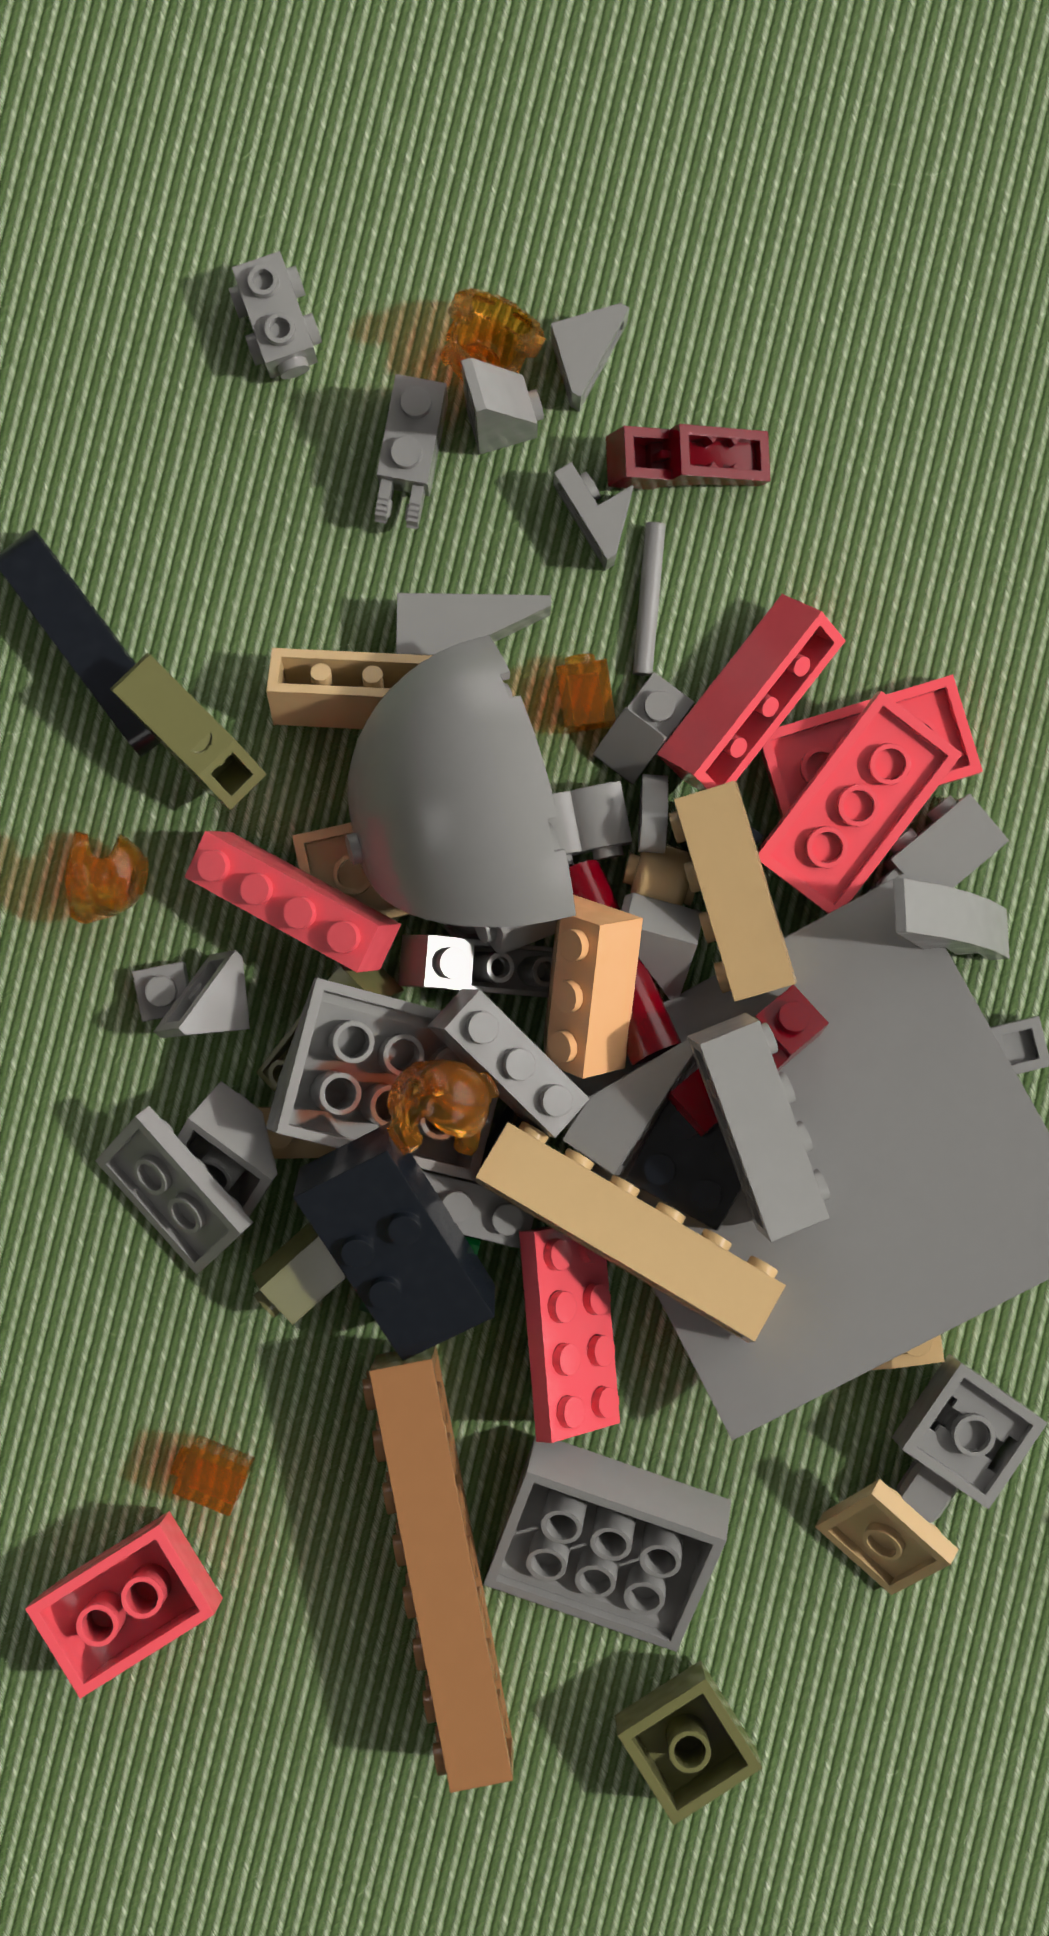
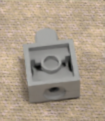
(962, 1439)

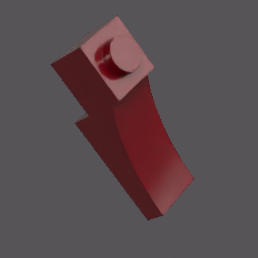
(686, 456)
(794, 1026)

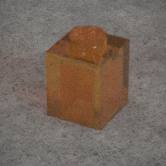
(584, 694)
(211, 1474)

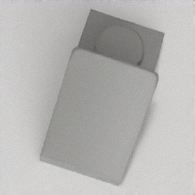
(599, 523)
(643, 728)

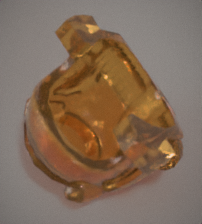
(490, 331)
(104, 885)
(446, 1095)

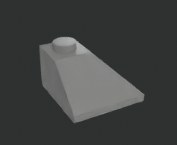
(232, 1144)

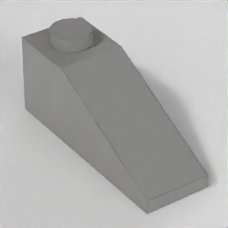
(499, 405)
(441, 620)
(623, 1113)

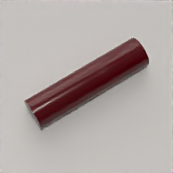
(650, 1024)

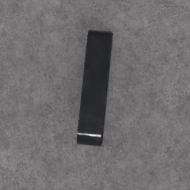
(74, 629)

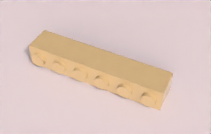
(630, 1232)

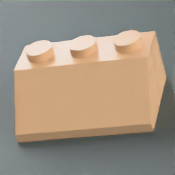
(592, 989)

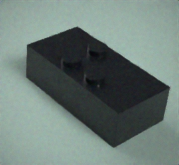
(395, 1242)

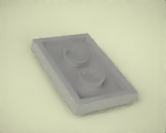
(173, 1190)

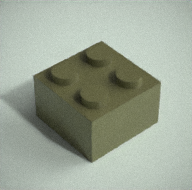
(687, 1742)

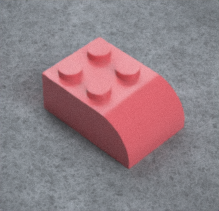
(124, 1604)

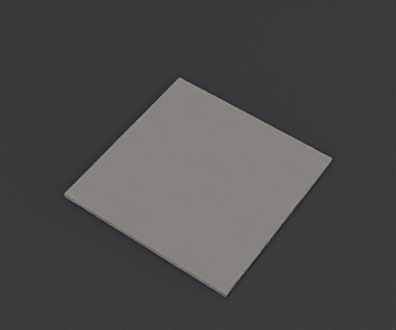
(924, 1160)

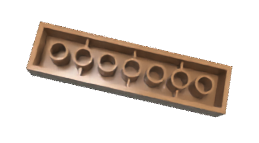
(443, 1570)

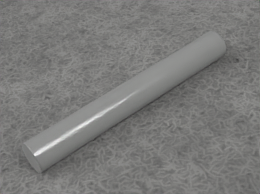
(649, 598)

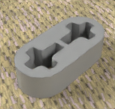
(653, 813)

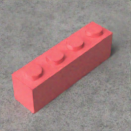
(752, 695)
(292, 901)

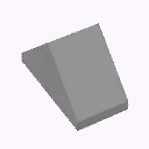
(584, 346)
(666, 940)
(211, 1001)

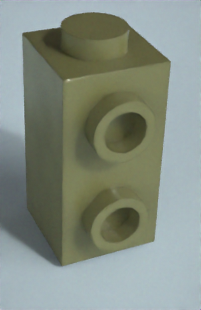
(297, 1276)

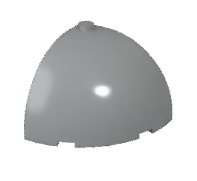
(457, 798)

